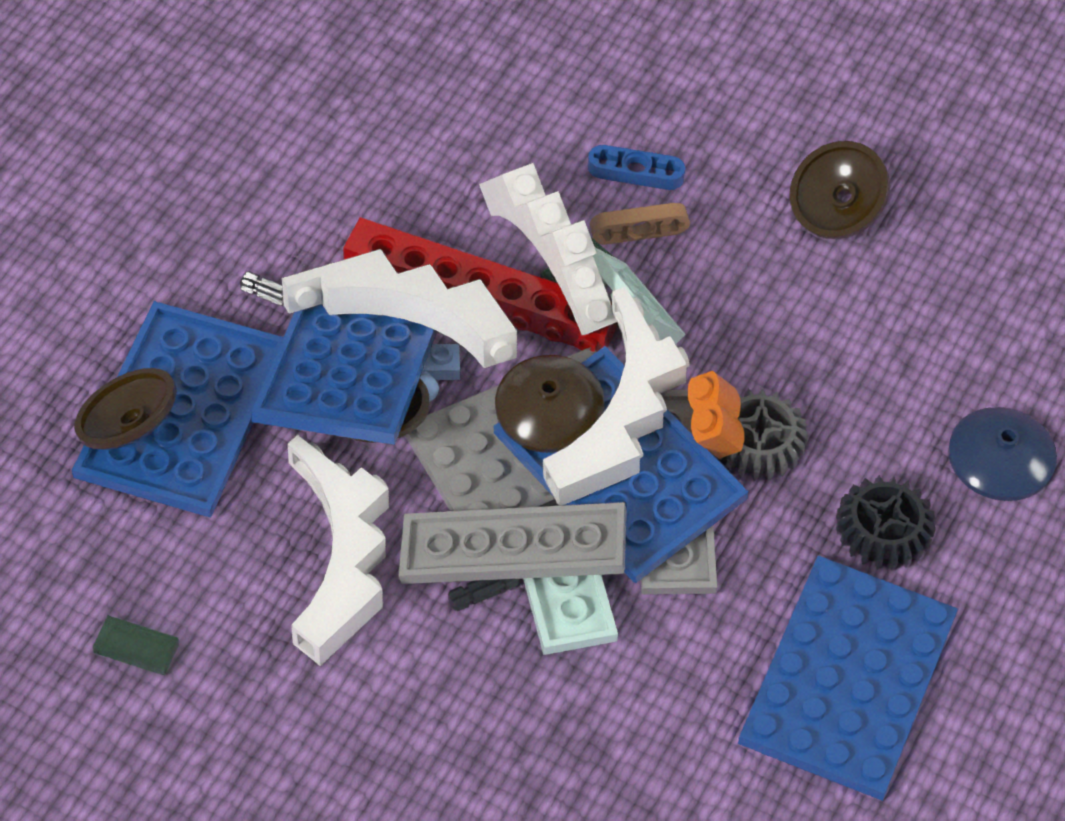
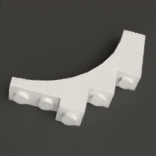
(562, 245)
(611, 447)
(348, 592)

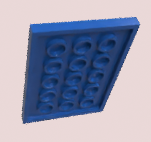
(344, 374)
(197, 445)
(673, 496)
(848, 677)

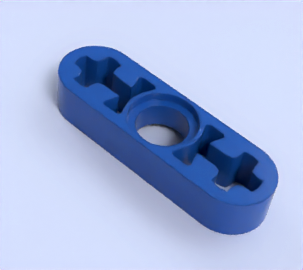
(644, 178)

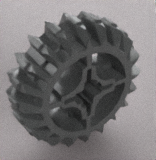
(781, 435)

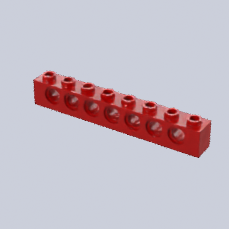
(524, 298)

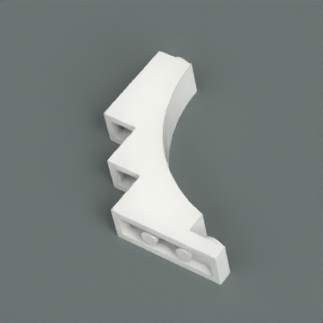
(373, 287)

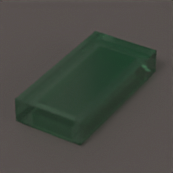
(136, 645)

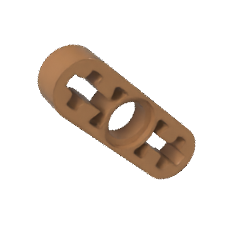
(659, 222)

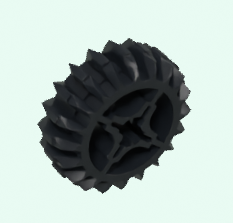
(898, 538)

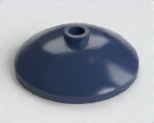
(1001, 467)

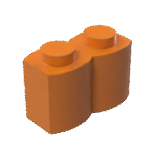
(715, 414)

